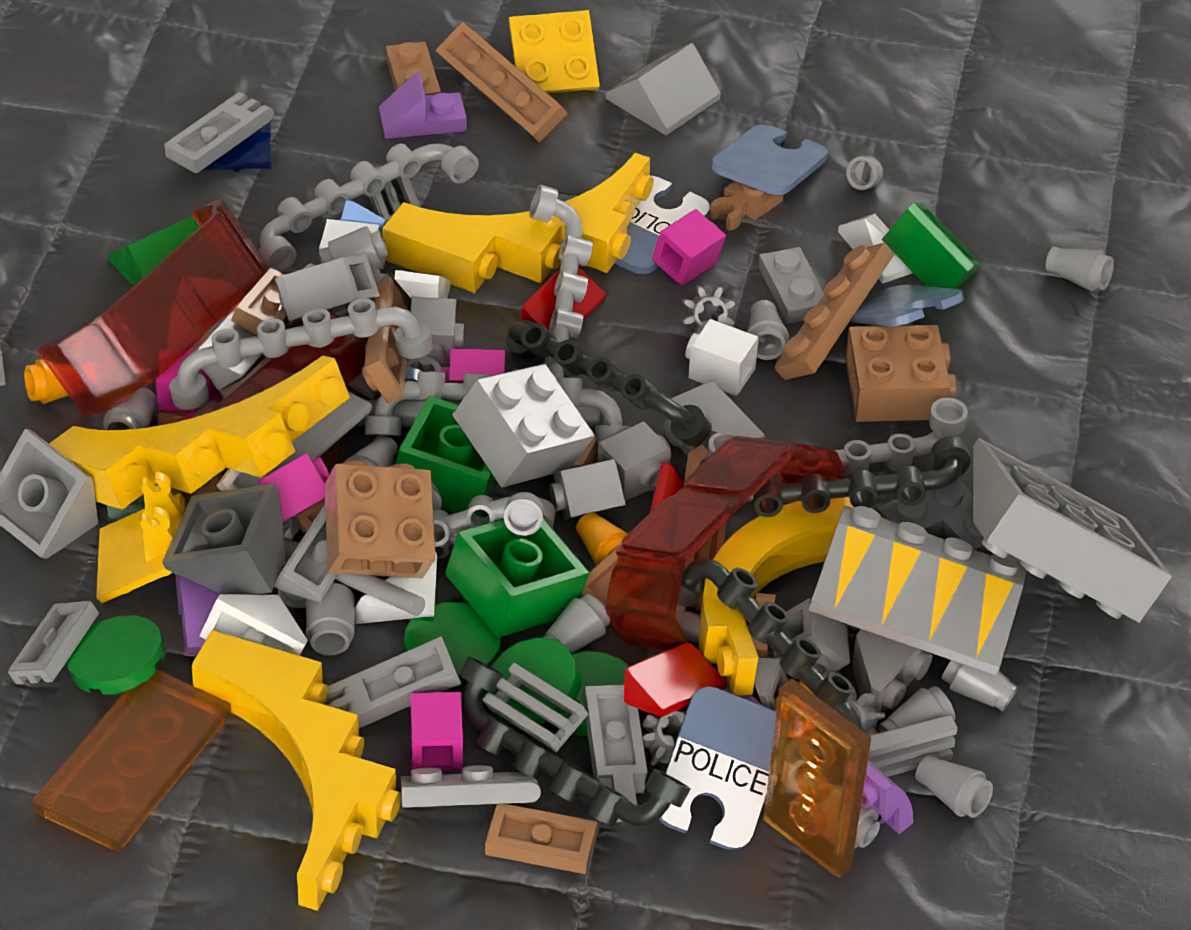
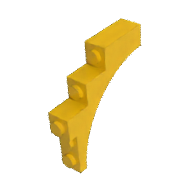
(473, 246)
(241, 437)
(286, 702)

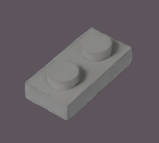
(790, 282)

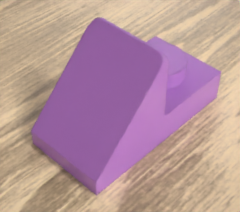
(414, 114)

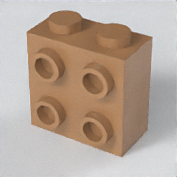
(897, 372)
(379, 520)

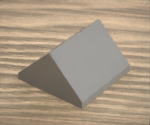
(667, 90)
(45, 497)

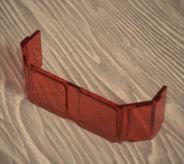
(158, 315)
(653, 555)

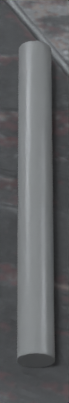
(374, 587)

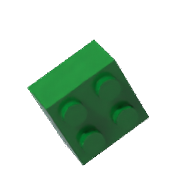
(442, 446)
(515, 577)

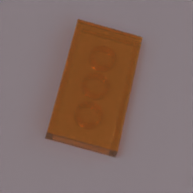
(131, 759)
(816, 778)

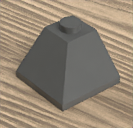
(230, 541)

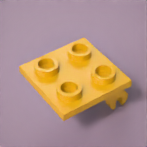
(555, 50)
(136, 545)

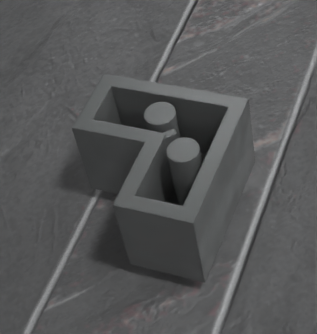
(941, 513)

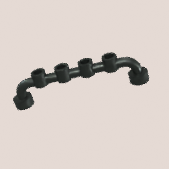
(534, 340)
(949, 460)
(767, 626)
(568, 779)

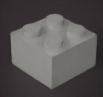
(523, 425)

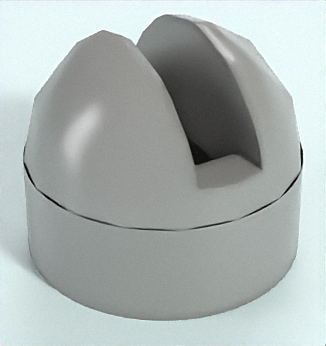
(859, 169)

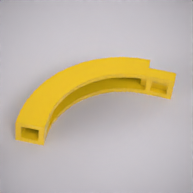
(766, 550)

